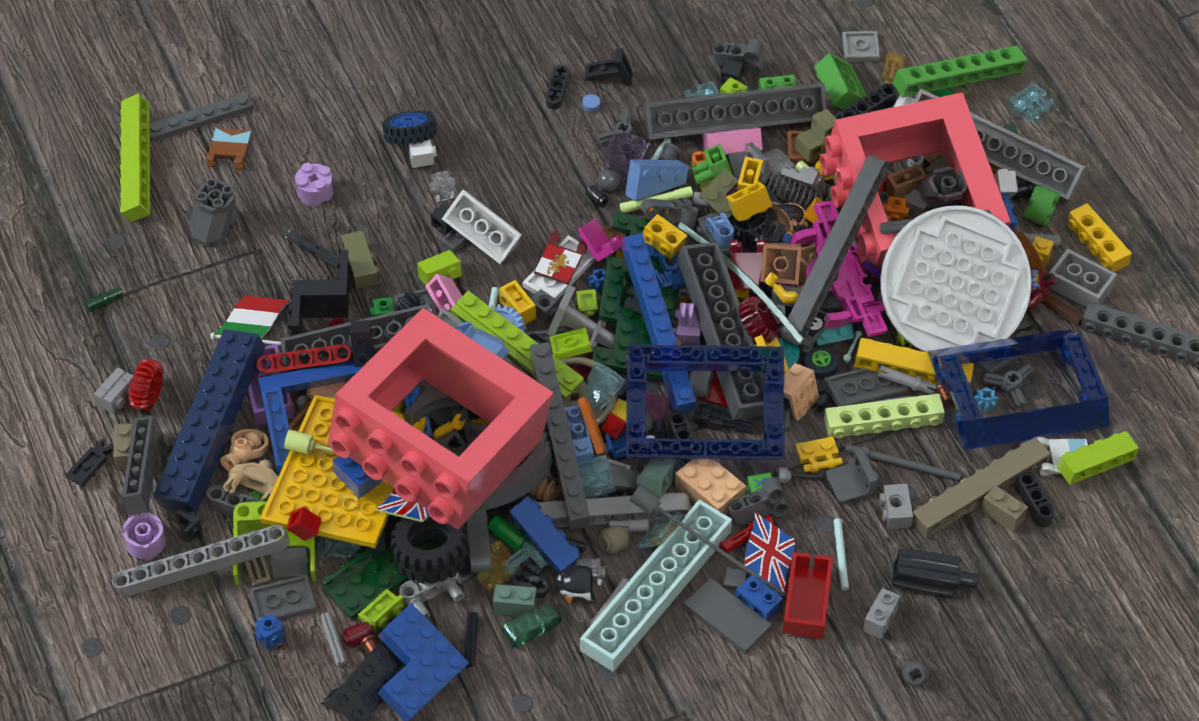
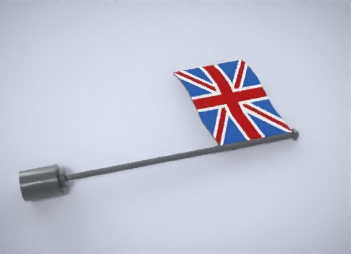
(766, 553)

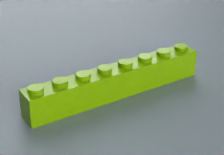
(135, 158)

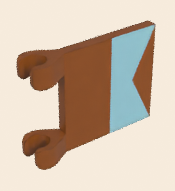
(229, 144)

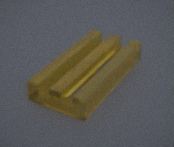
(895, 58)

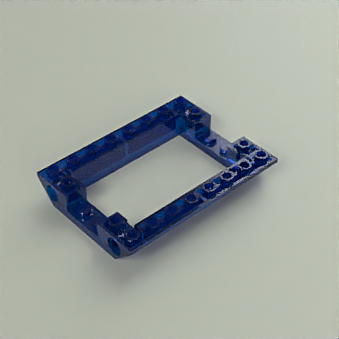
(705, 358)
(979, 432)

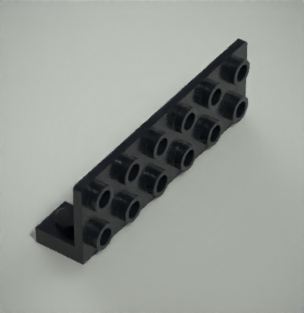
(359, 693)

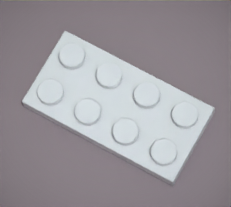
(554, 288)

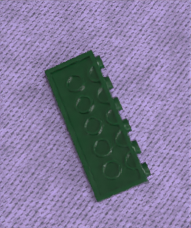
(366, 578)

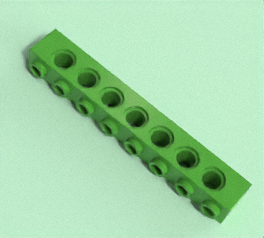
(960, 71)

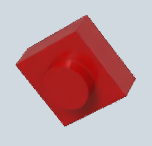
(614, 426)

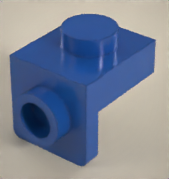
(615, 446)

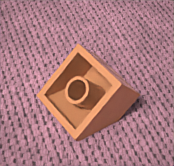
(783, 261)

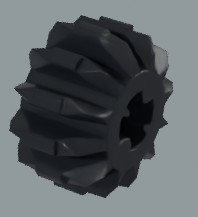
(409, 300)

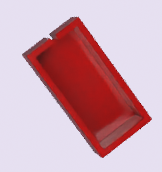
(807, 596)

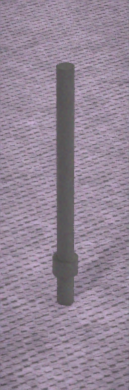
(904, 463)

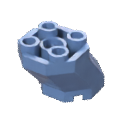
(485, 339)

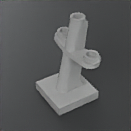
(571, 317)

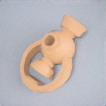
(245, 448)

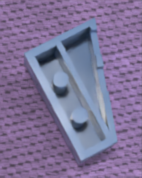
(654, 177)

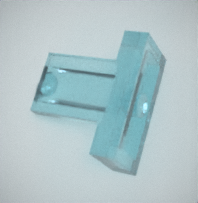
(333, 547)
(523, 554)

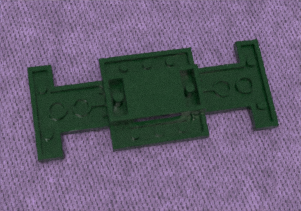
(617, 287)

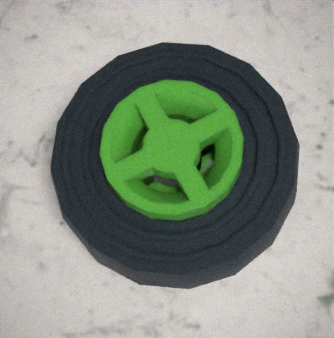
(827, 359)

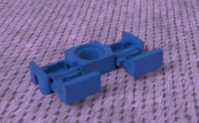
(671, 274)

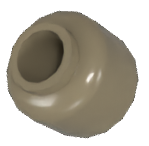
(613, 539)

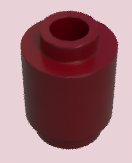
(356, 633)

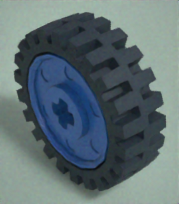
(409, 127)

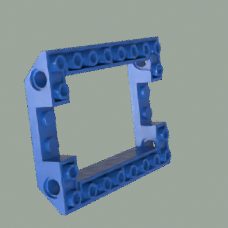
(274, 386)

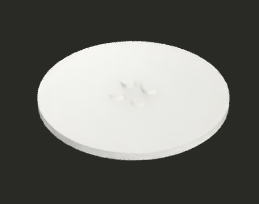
(955, 279)

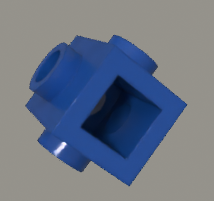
(269, 631)

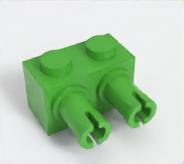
(712, 167)

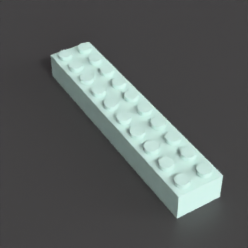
(654, 587)

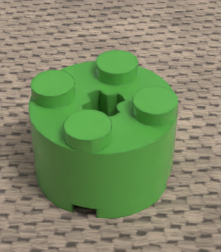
(1041, 205)

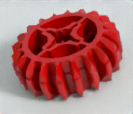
(146, 384)

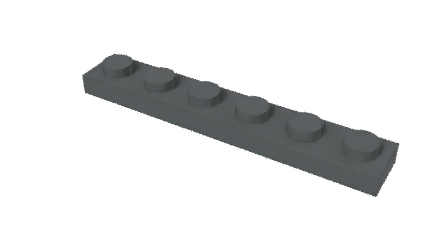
(200, 116)

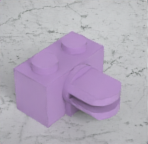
(688, 325)

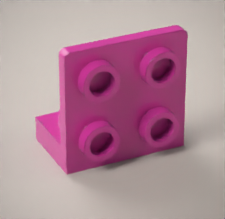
(597, 240)

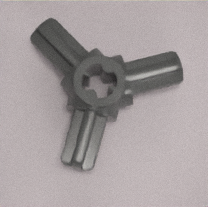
(622, 126)
(1011, 383)

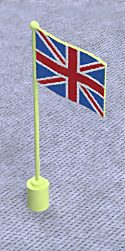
(394, 504)

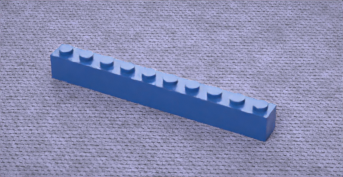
(656, 318)

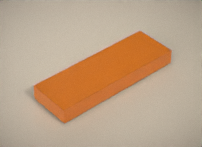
(592, 426)

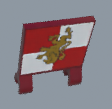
(559, 262)

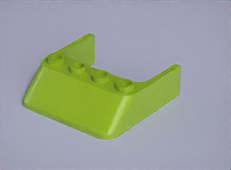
(247, 520)

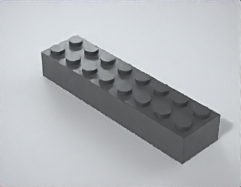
(383, 328)

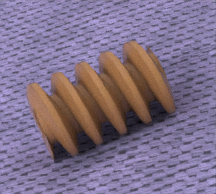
(545, 490)

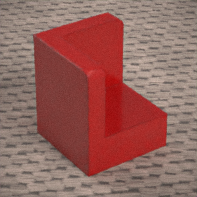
(303, 523)

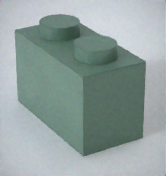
(657, 476)
(513, 600)

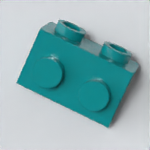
(835, 335)

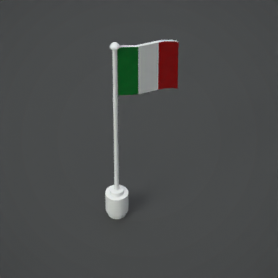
(254, 316)

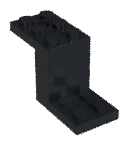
(320, 297)

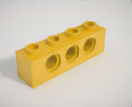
(1099, 238)

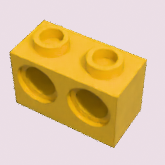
(664, 236)
(515, 297)

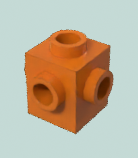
(896, 208)

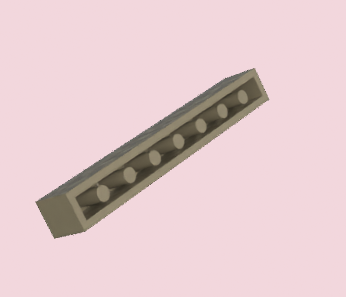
(970, 492)

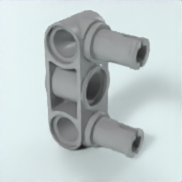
(424, 591)

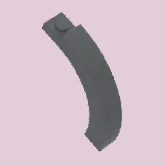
(523, 478)

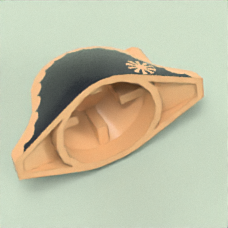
(790, 215)

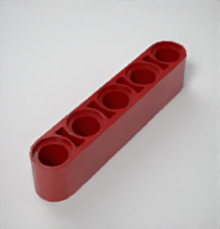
(296, 361)

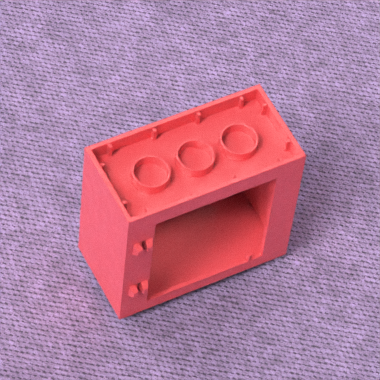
(903, 134)
(409, 459)

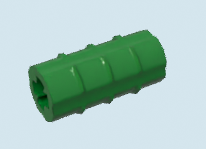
(507, 533)

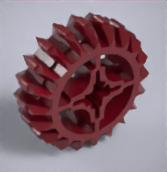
(758, 319)

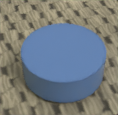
(591, 103)

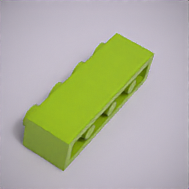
(1097, 457)

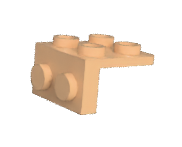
(800, 389)

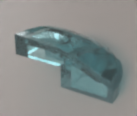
(602, 385)

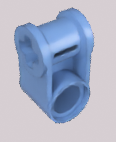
(721, 230)

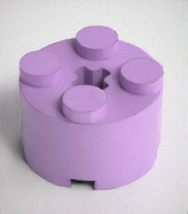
(314, 184)
(144, 536)

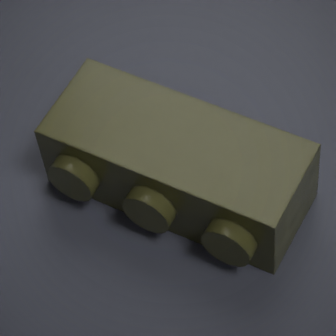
(361, 259)

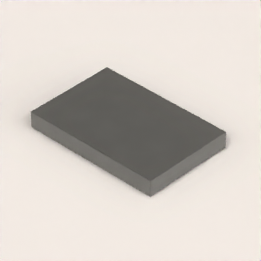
(283, 598)

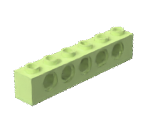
(898, 412)

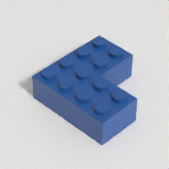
(428, 660)

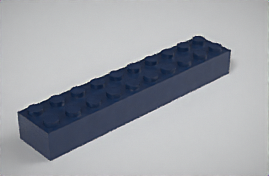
(209, 421)

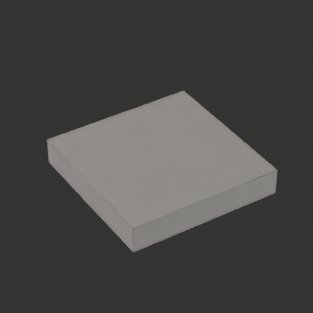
(860, 46)

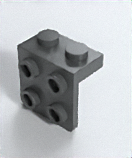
(853, 479)

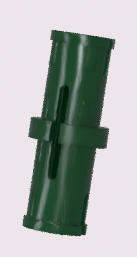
(103, 299)

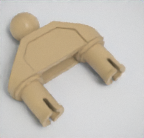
(254, 476)

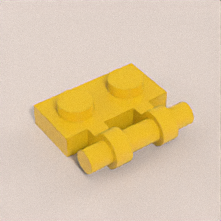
(817, 450)

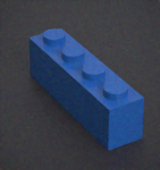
(544, 535)

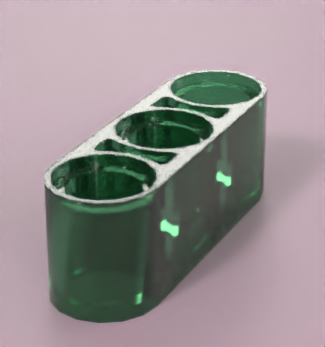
(531, 625)

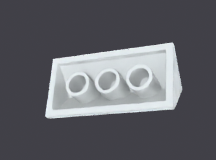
(482, 226)

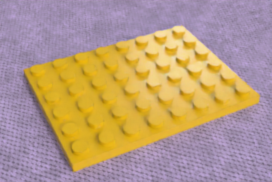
(311, 483)

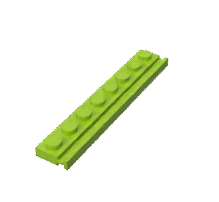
(485, 318)

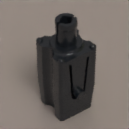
(930, 573)

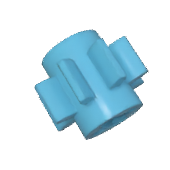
(986, 399)

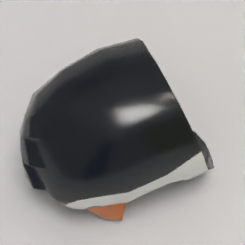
(576, 582)

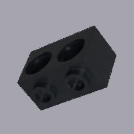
(362, 342)

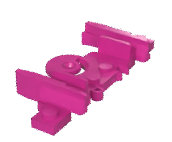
(856, 296)

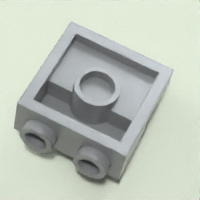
(807, 177)

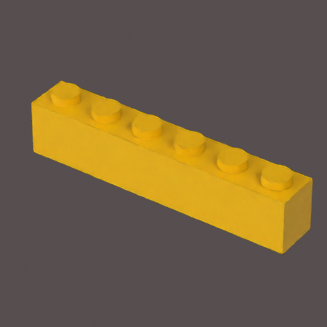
(911, 362)

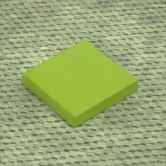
(570, 343)

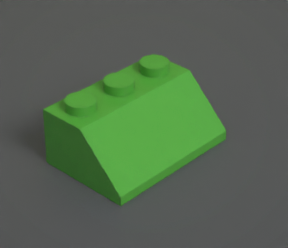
(839, 81)

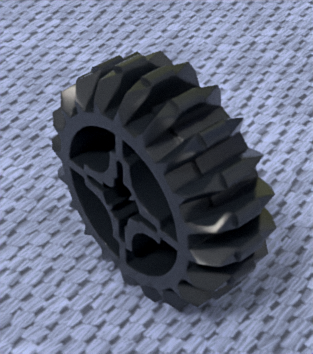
(755, 224)

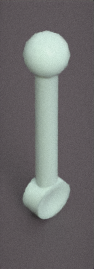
(847, 358)

